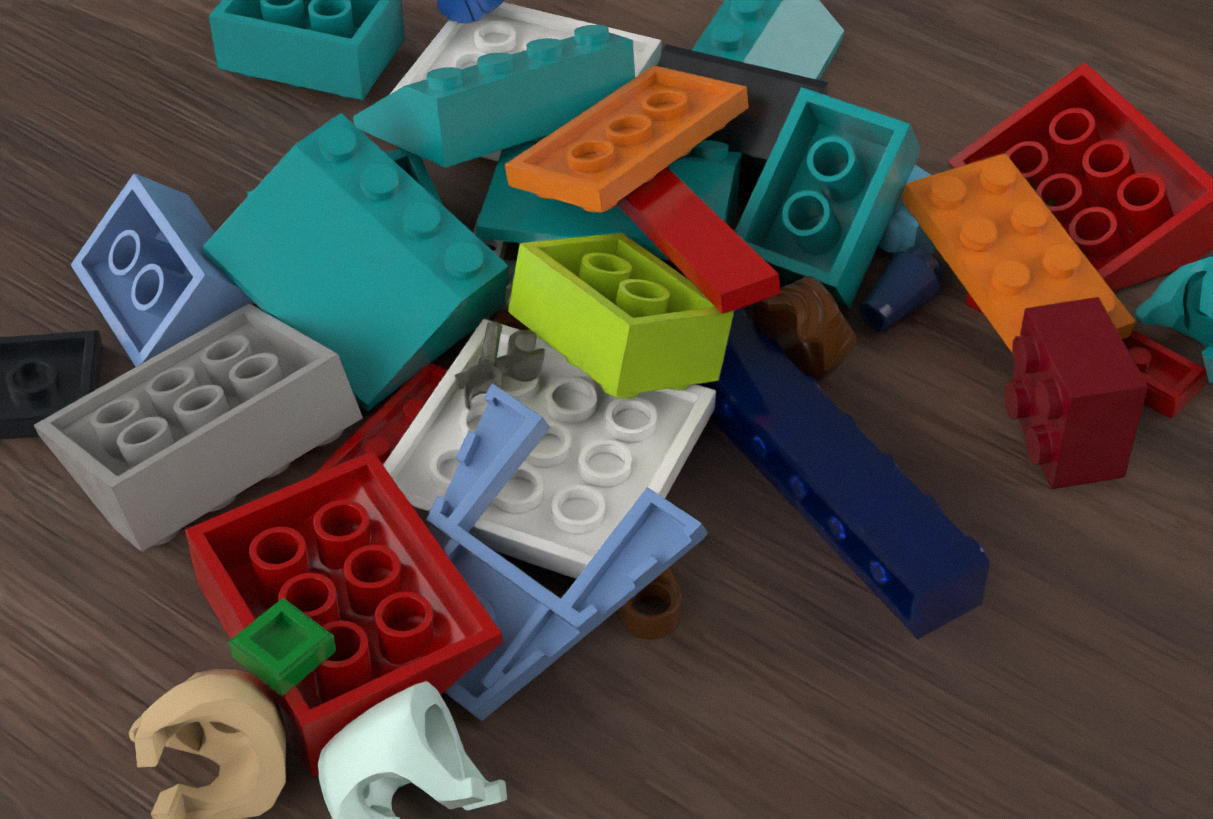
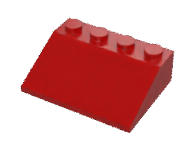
(1114, 176)
(364, 571)

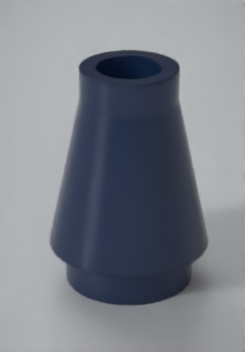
(903, 287)

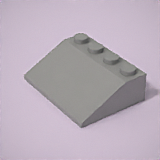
(201, 423)

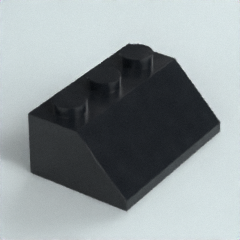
(769, 102)

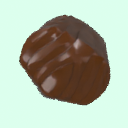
(806, 327)

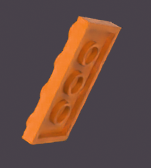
(626, 138)
(1006, 244)

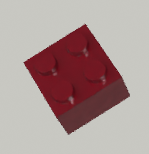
(1075, 393)

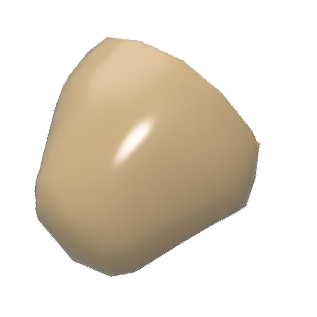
(229, 721)

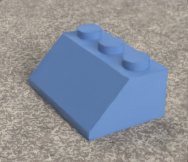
(151, 270)

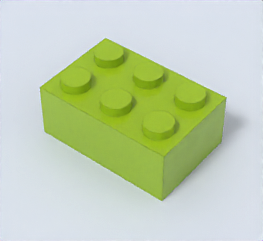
(619, 314)

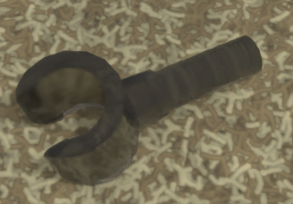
(521, 359)
(482, 376)

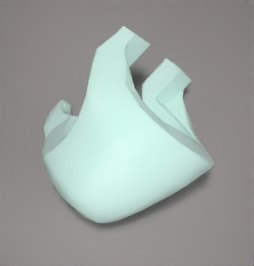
(398, 744)

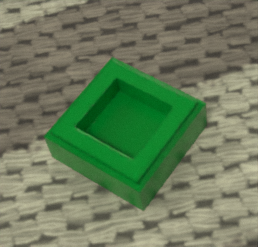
(282, 646)

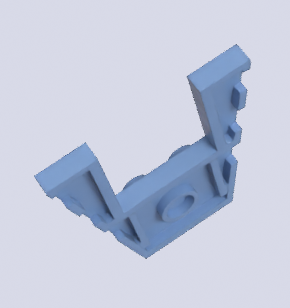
(532, 619)

